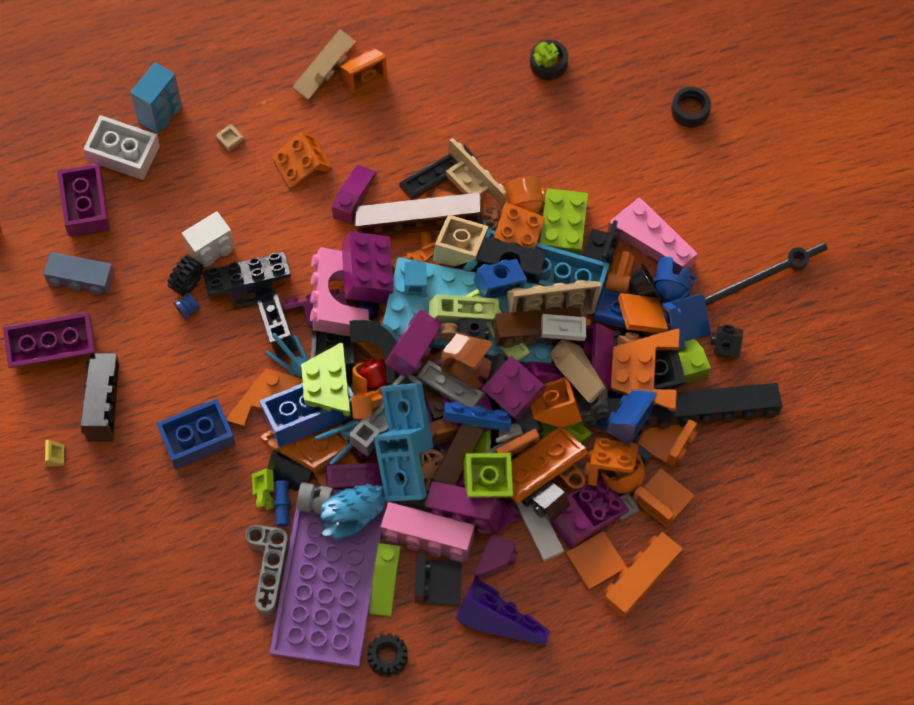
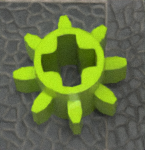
(545, 54)

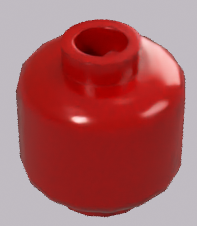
(374, 372)

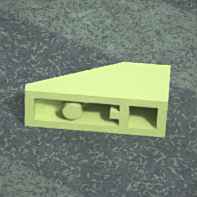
(451, 308)

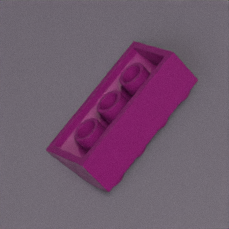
(49, 340)

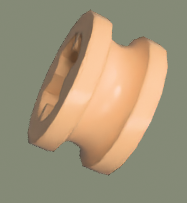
(448, 331)

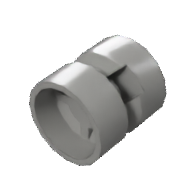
(312, 498)

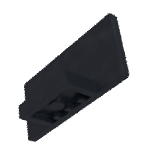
(247, 278)

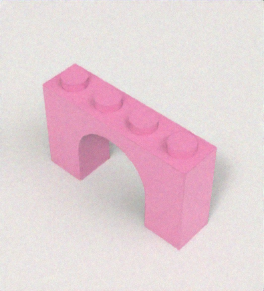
(328, 313)

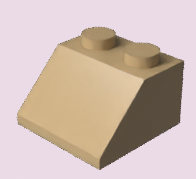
(458, 241)

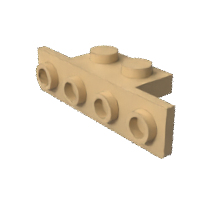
(323, 65)
(470, 176)

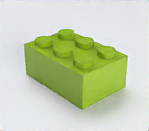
(564, 220)

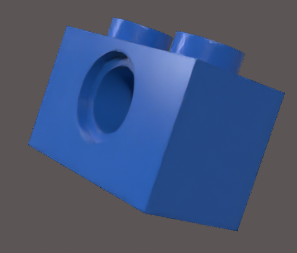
(499, 278)

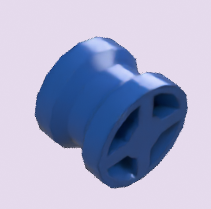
(186, 306)

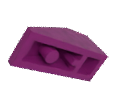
(352, 194)

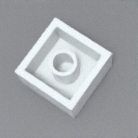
(208, 239)

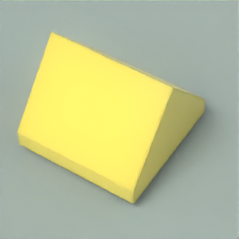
(54, 454)

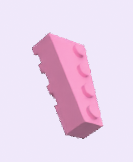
(653, 236)

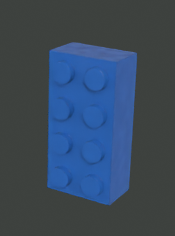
(292, 419)

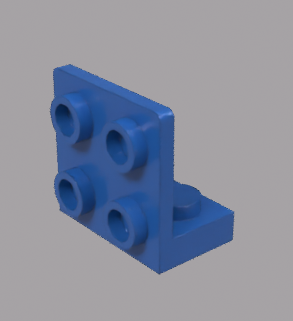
(689, 316)

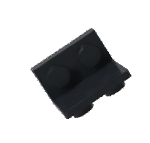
(602, 244)
(437, 581)

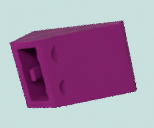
(590, 513)

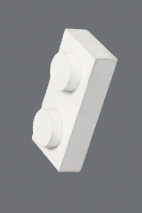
(563, 327)

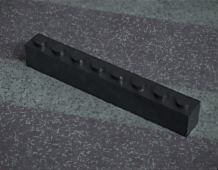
(715, 405)

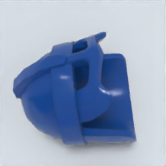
(670, 285)

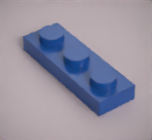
(477, 416)

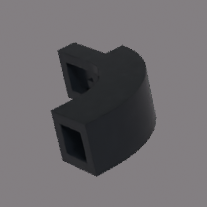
(378, 334)

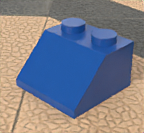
(631, 415)

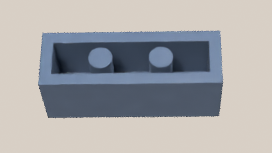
(78, 273)

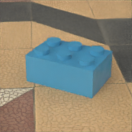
(156, 98)

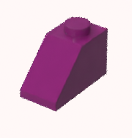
(496, 557)

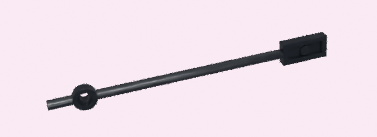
(796, 253)

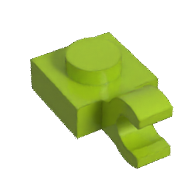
(261, 487)

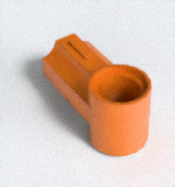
(620, 276)
(365, 404)

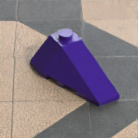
(489, 613)

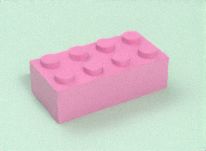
(427, 532)

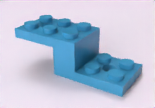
(401, 445)

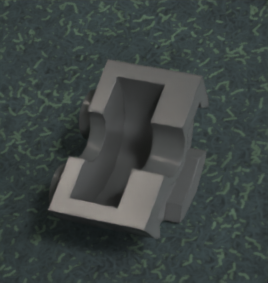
(596, 410)

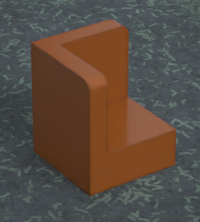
(442, 431)

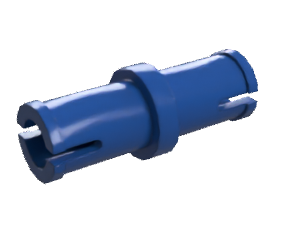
(282, 503)

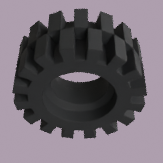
(185, 275)
(387, 668)

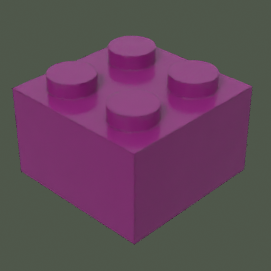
(514, 388)

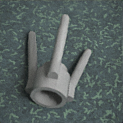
(506, 436)

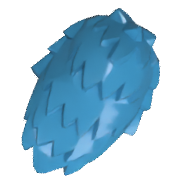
(351, 510)

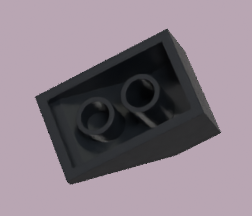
(323, 341)
(668, 370)

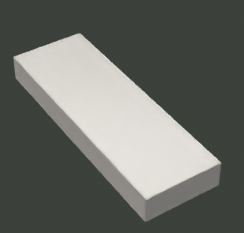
(541, 533)

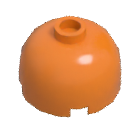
(625, 482)

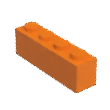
(642, 575)

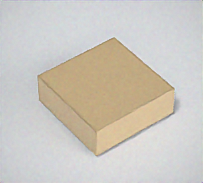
(229, 138)

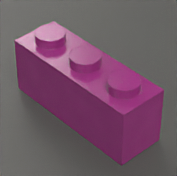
(414, 343)

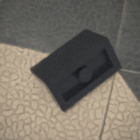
(288, 470)

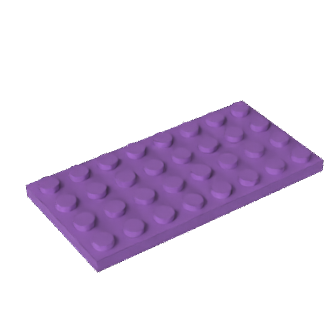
(325, 592)

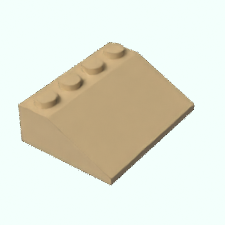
(558, 296)

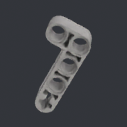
(269, 572)

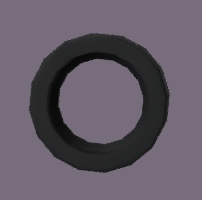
(550, 73)
(688, 93)

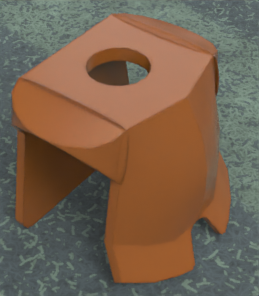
(465, 359)

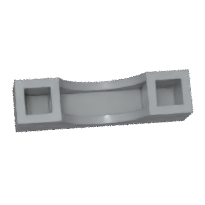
(363, 435)

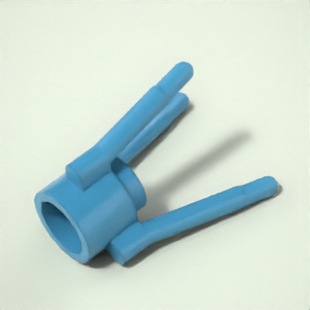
(296, 361)
(345, 431)

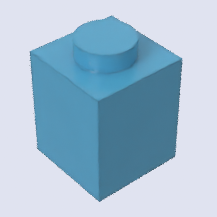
(415, 278)

